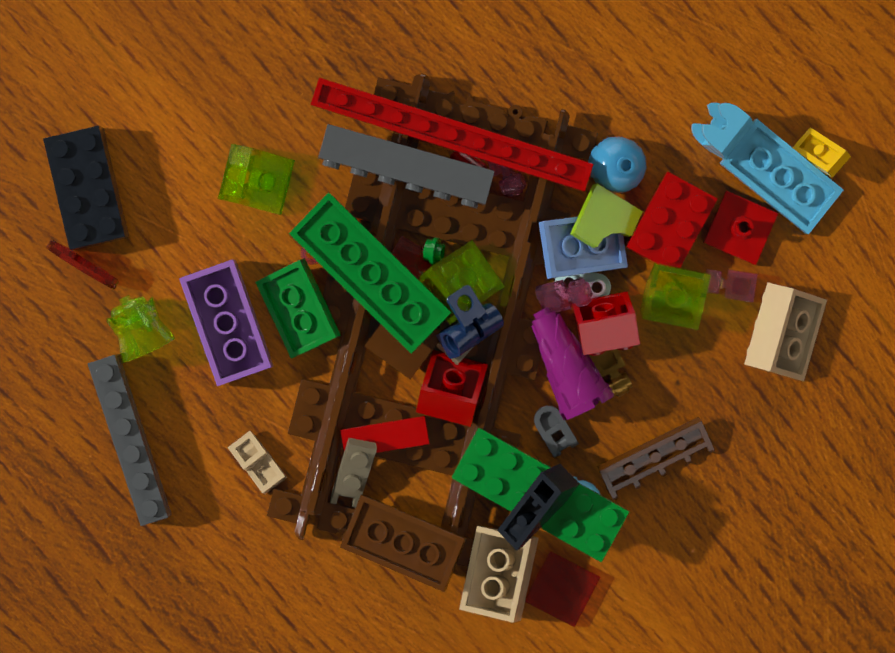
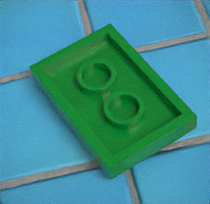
(298, 308)

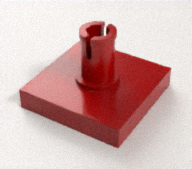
(740, 228)

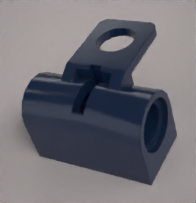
(472, 325)

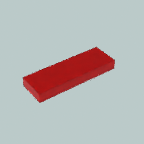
(390, 434)

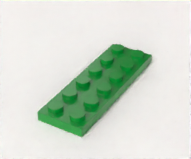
(370, 273)
(506, 474)

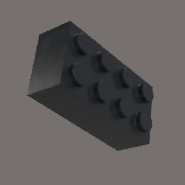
(86, 188)

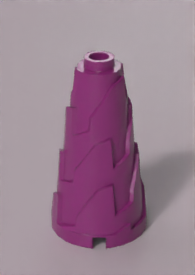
(570, 373)

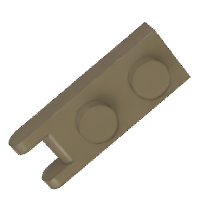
(353, 470)

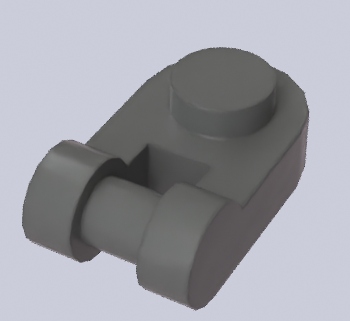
(548, 421)

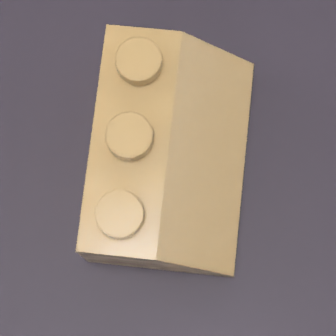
(785, 331)
(497, 576)

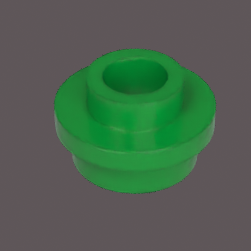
(433, 251)

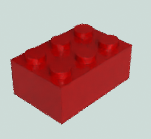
(671, 222)

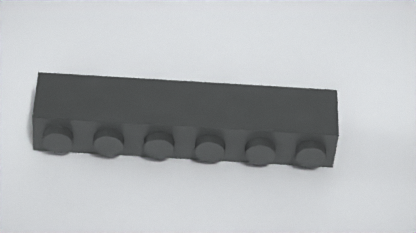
(405, 164)
(129, 439)

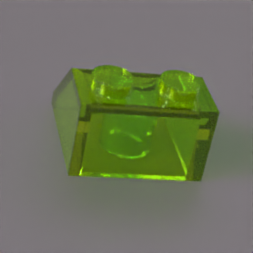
(256, 179)
(675, 296)

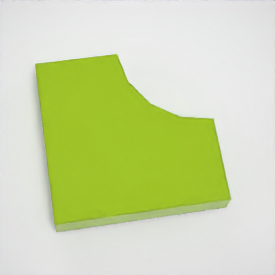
(604, 215)

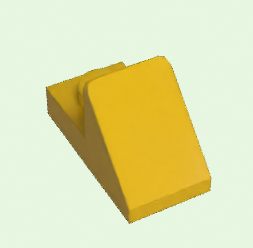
(821, 152)

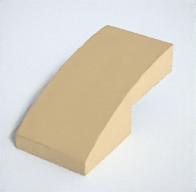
(257, 462)

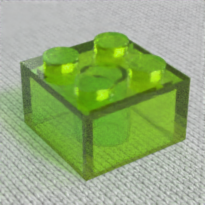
(460, 269)

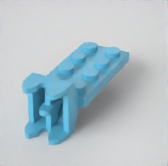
(767, 165)

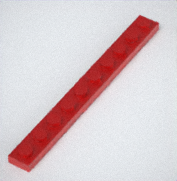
(451, 134)

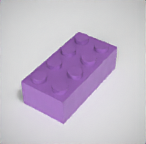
(226, 322)

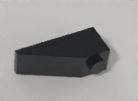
(538, 505)

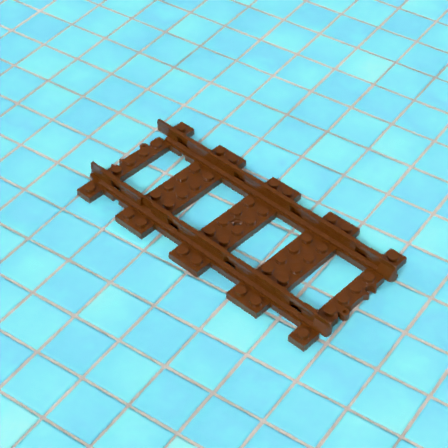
(498, 227)

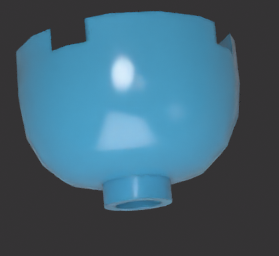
(617, 164)

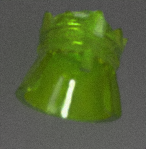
(138, 327)

